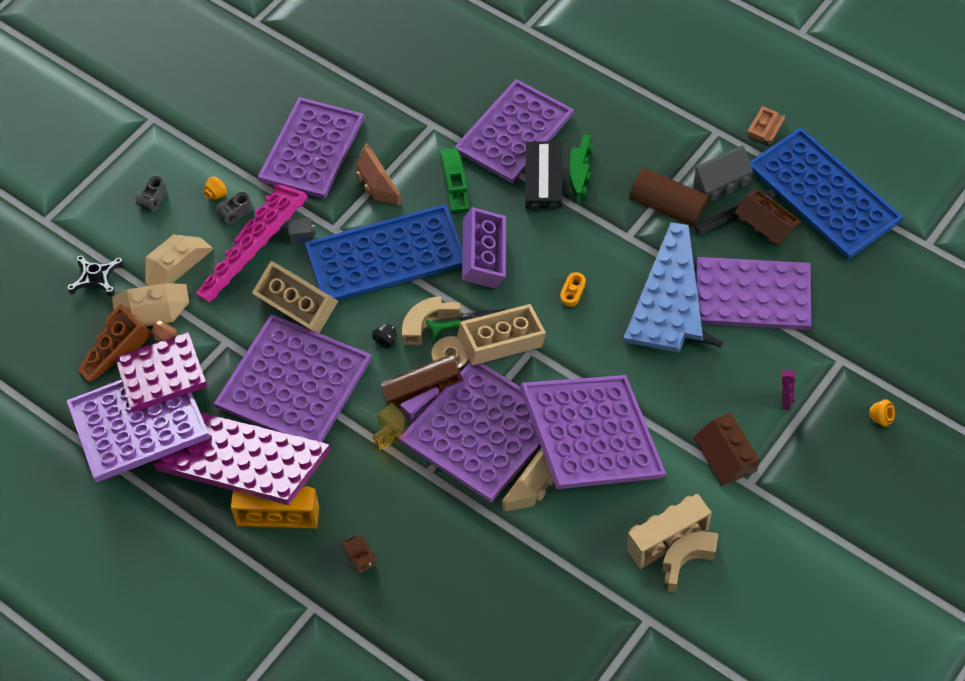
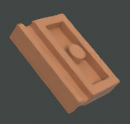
(766, 125)

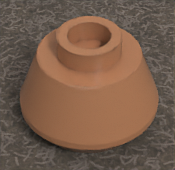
(163, 331)

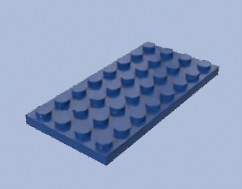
(825, 193)
(385, 253)

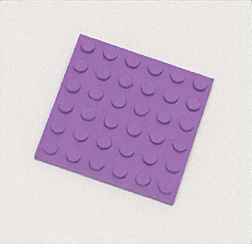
(293, 380)
(476, 431)
(592, 431)
(124, 440)

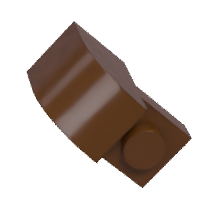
(359, 553)

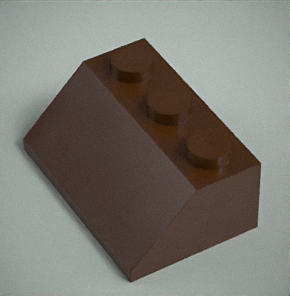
(767, 217)
(727, 449)

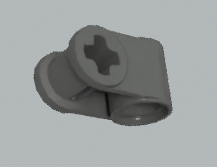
(152, 193)
(235, 207)

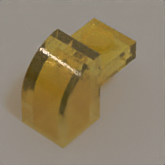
(392, 426)

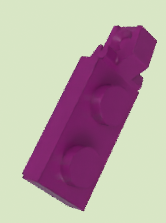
(788, 385)

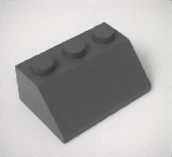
(723, 174)

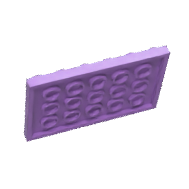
(502, 132)
(311, 147)
(754, 293)

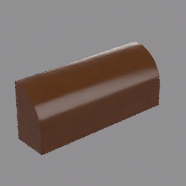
(668, 197)
(438, 373)

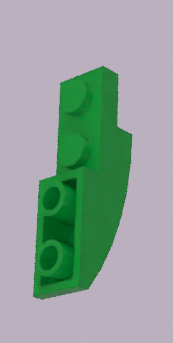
(580, 169)
(454, 179)

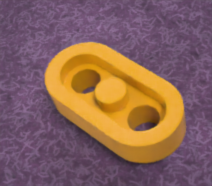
(572, 291)

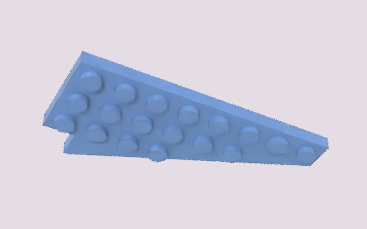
(669, 301)

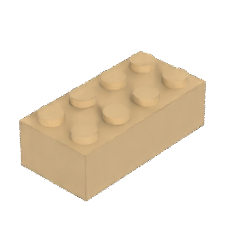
(295, 297)
(501, 334)
(654, 538)

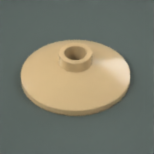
(448, 346)

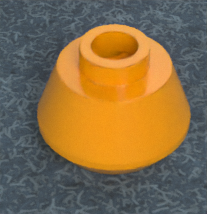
(215, 188)
(882, 412)

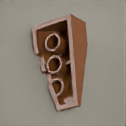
(120, 336)

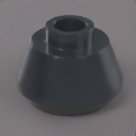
(385, 335)

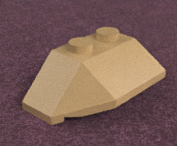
(174, 258)
(154, 302)
(530, 485)

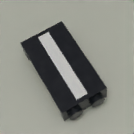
(543, 175)

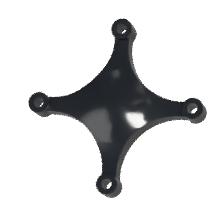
(95, 275)

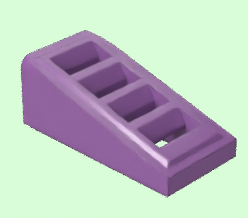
(416, 406)

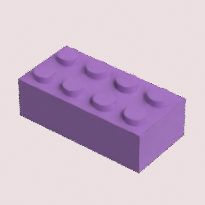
(484, 248)

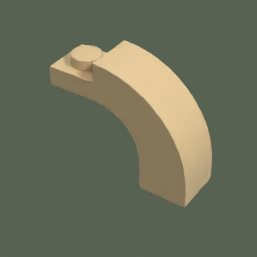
(429, 309)
(691, 546)

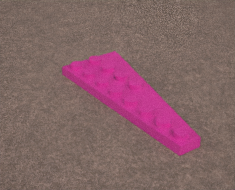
(253, 236)

